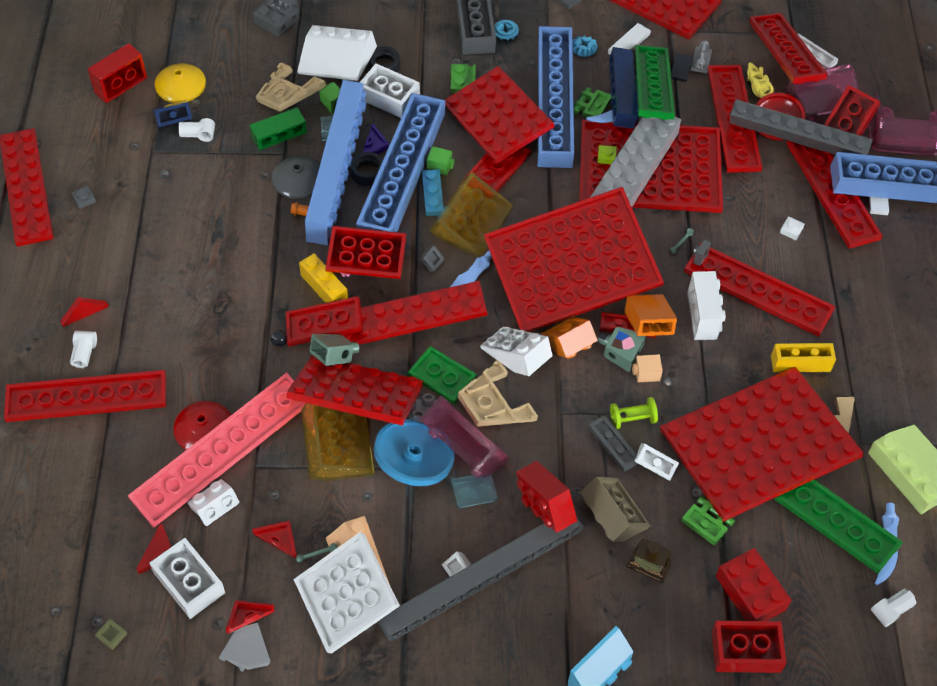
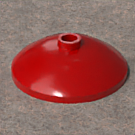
(781, 103)
(187, 426)

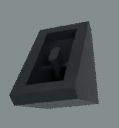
(681, 67)

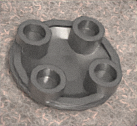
(420, 406)

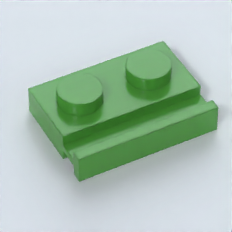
(461, 76)

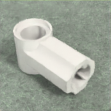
(203, 130)
(83, 344)
(890, 609)

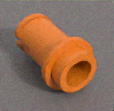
(299, 209)

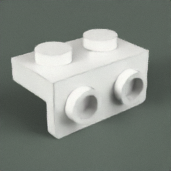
(213, 502)

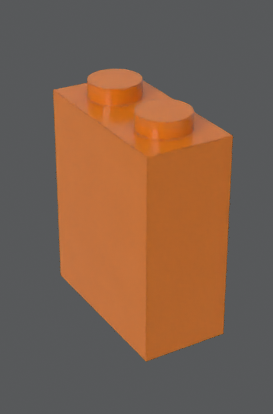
(650, 315)

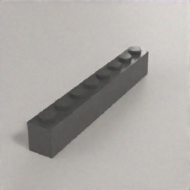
(797, 129)

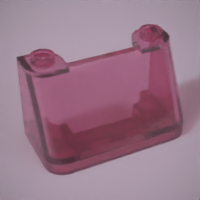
(822, 96)

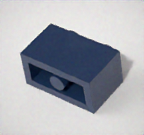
(172, 113)

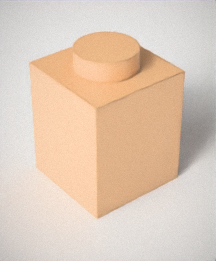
(647, 368)

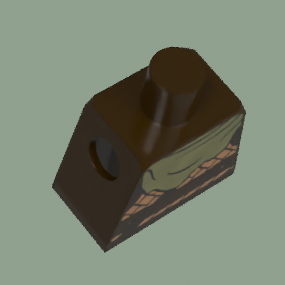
(650, 560)

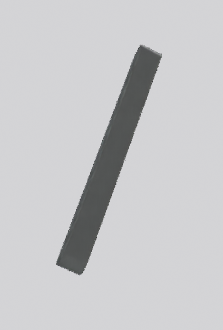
(473, 579)

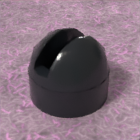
(279, 338)

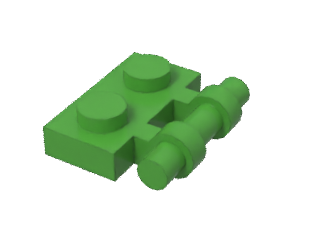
(597, 103)
(704, 524)

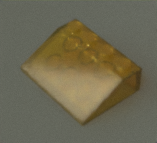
(471, 214)
(336, 444)

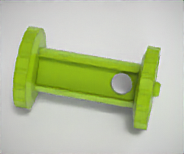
(634, 413)

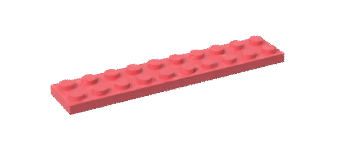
(216, 452)

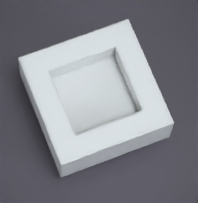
(792, 228)

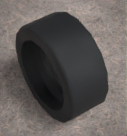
(386, 52)
(362, 159)

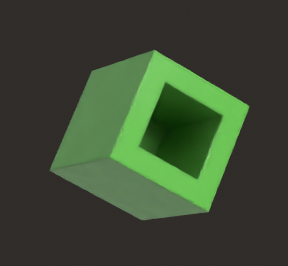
(329, 96)
(440, 159)

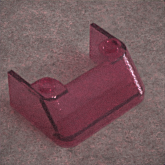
(902, 134)
(464, 439)

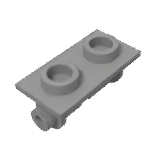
(701, 58)

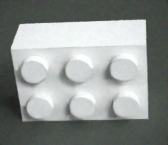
(388, 89)
(705, 305)
(187, 578)

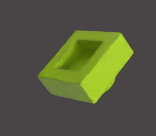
(606, 154)

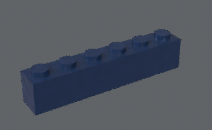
(623, 88)

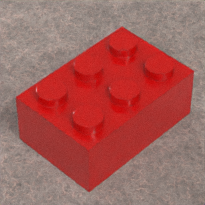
(117, 73)
(853, 111)
(546, 496)
(753, 587)
(748, 646)

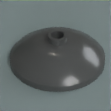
(295, 177)

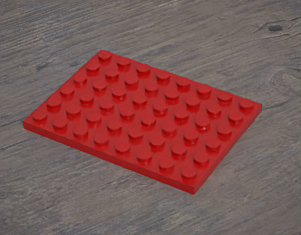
(684, 179)
(573, 260)
(760, 443)

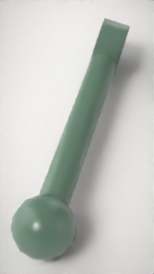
(689, 232)
(300, 558)

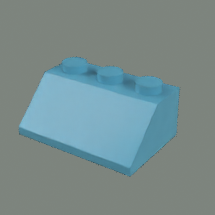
(603, 661)

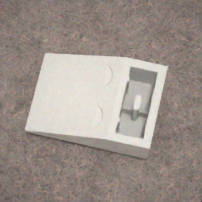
(518, 349)

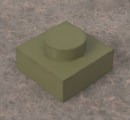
(111, 634)

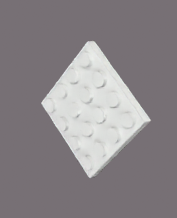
(346, 592)

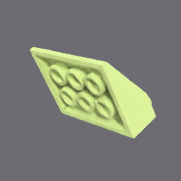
(910, 464)

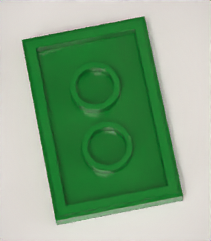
(441, 374)

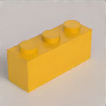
(321, 281)
(803, 356)

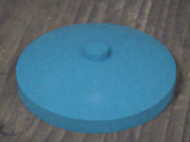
(412, 454)

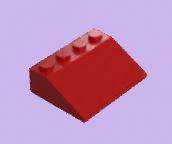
(366, 252)

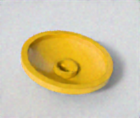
(180, 82)

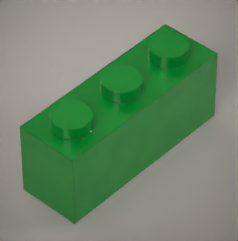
(278, 128)

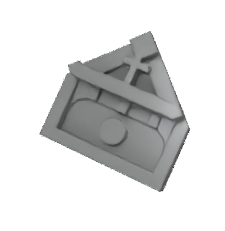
(246, 648)

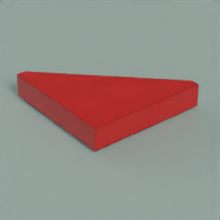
(82, 308)
(279, 536)
(157, 546)
(246, 613)

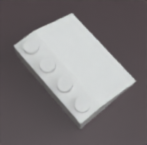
(336, 52)

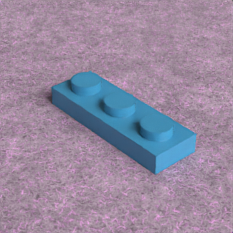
(432, 192)

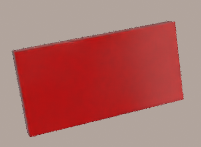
(498, 174)
(334, 317)

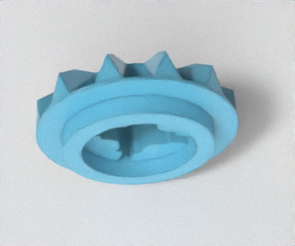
(510, 26)
(583, 50)

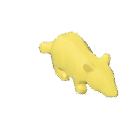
(759, 82)

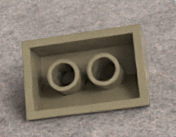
(614, 508)

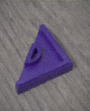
(376, 141)

